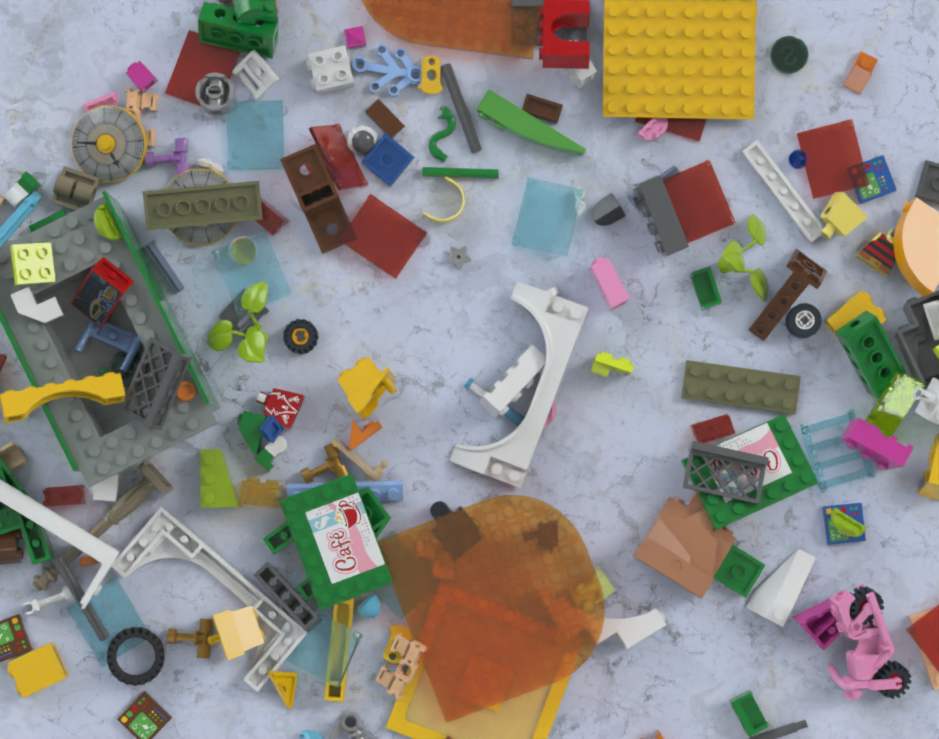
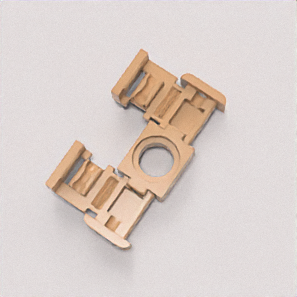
(136, 102)
(411, 656)

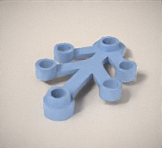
(391, 71)

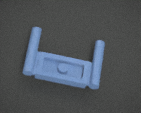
(112, 337)

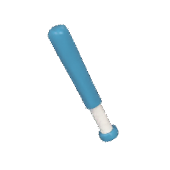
(511, 414)

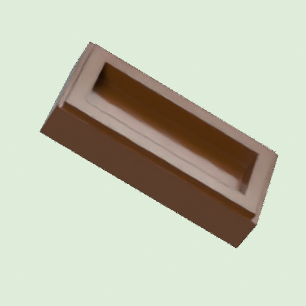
(542, 108)
(384, 118)

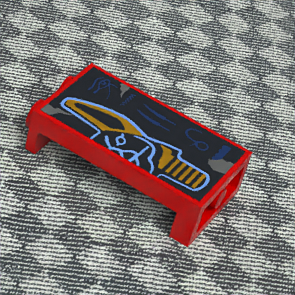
(101, 291)

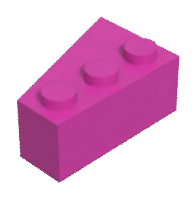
(875, 445)
(819, 624)

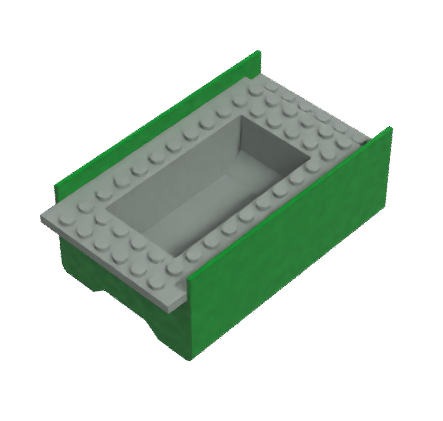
(93, 435)

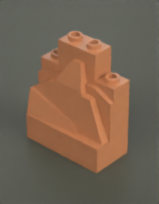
(685, 545)

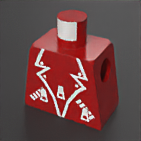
(282, 405)

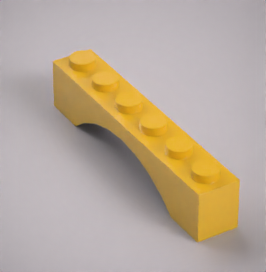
(104, 389)
(343, 614)

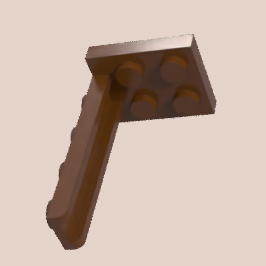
(804, 273)

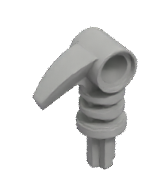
(353, 732)

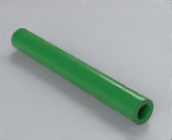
(460, 172)

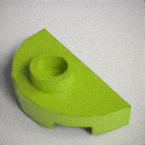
(106, 224)
(846, 524)

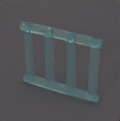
(818, 466)

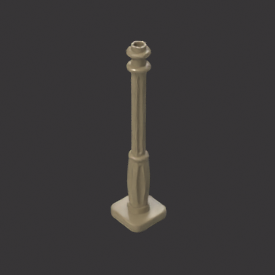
(126, 504)

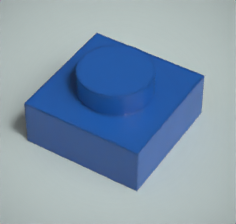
(270, 429)

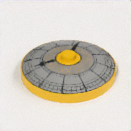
(109, 143)
(201, 233)

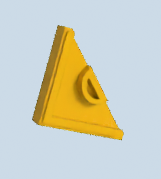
(285, 685)

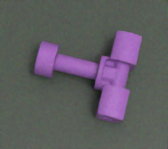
(178, 157)

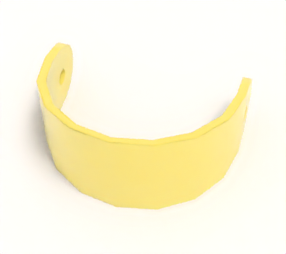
(448, 220)

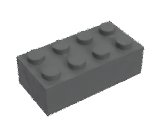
(661, 215)

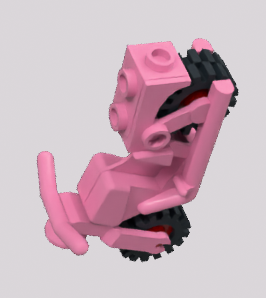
(873, 646)

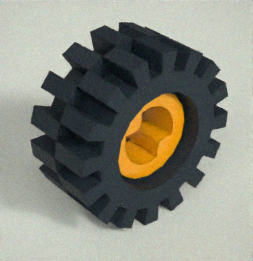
(291, 339)

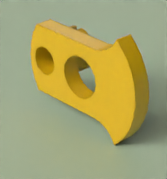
(426, 85)
(396, 629)

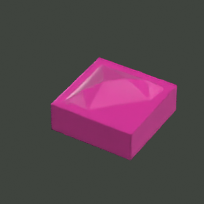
(355, 37)

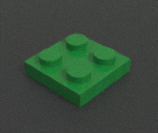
(739, 571)

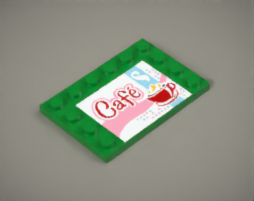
(784, 476)
(336, 541)

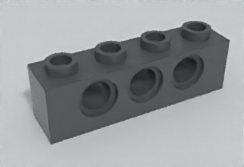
(288, 597)

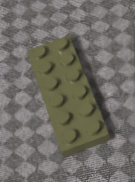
(202, 205)
(740, 387)

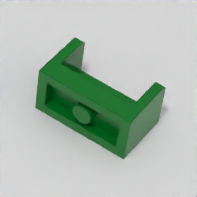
(705, 288)
(749, 713)

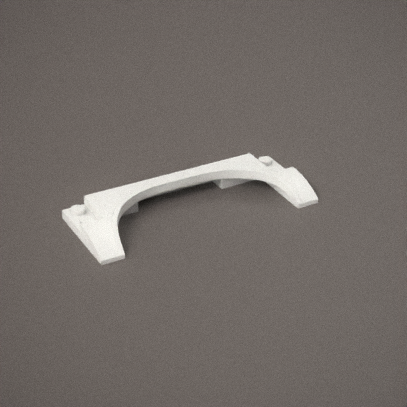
(561, 325)
(170, 538)

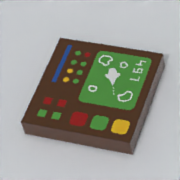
(13, 638)
(144, 717)

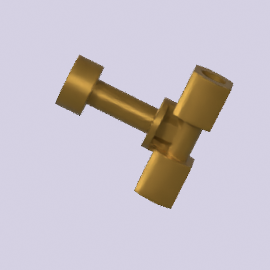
(332, 463)
(199, 638)

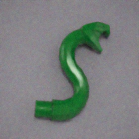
(433, 149)

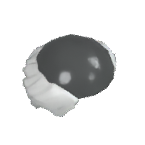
(362, 139)

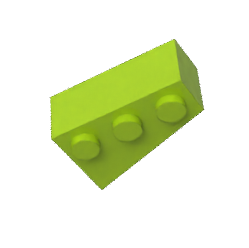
(215, 481)

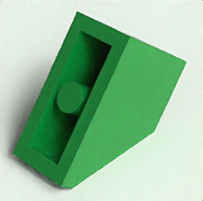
(248, 426)

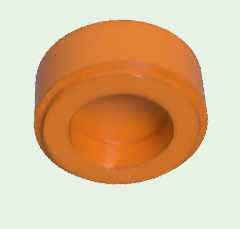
(186, 391)
(88, 561)

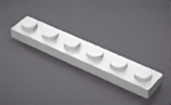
(783, 191)

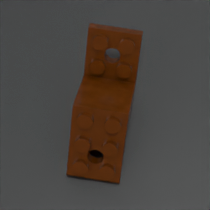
(317, 196)

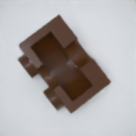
(9, 547)

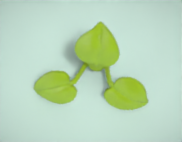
(734, 260)
(253, 346)

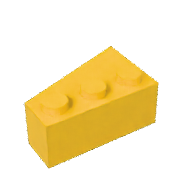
(931, 485)

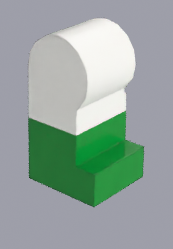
(22, 189)
(270, 452)

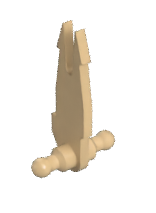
(373, 474)

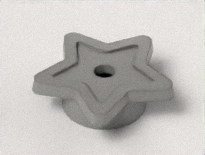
(463, 257)

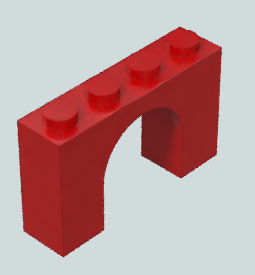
(559, 52)

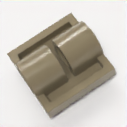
(74, 189)

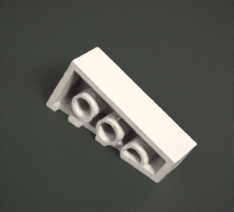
(513, 381)

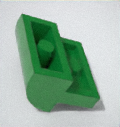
(251, 10)

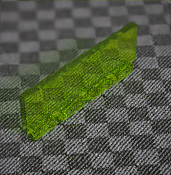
(894, 403)

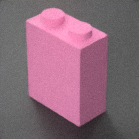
(608, 283)

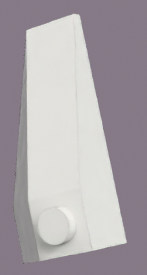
(778, 594)

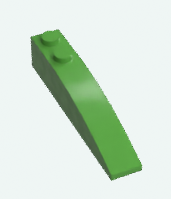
(520, 123)

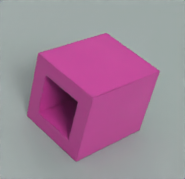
(141, 76)

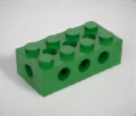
(223, 31)
(870, 352)

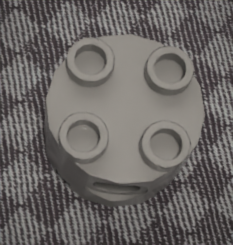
(216, 94)

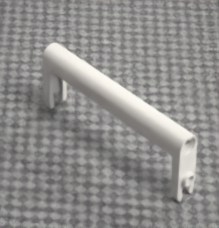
(65, 530)

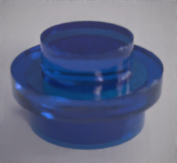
(798, 159)

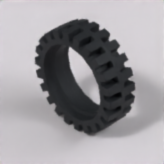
(137, 632)

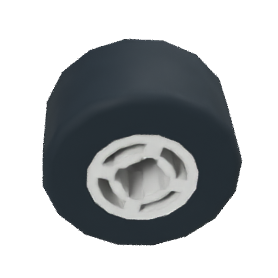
(799, 325)

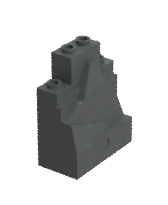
(917, 340)

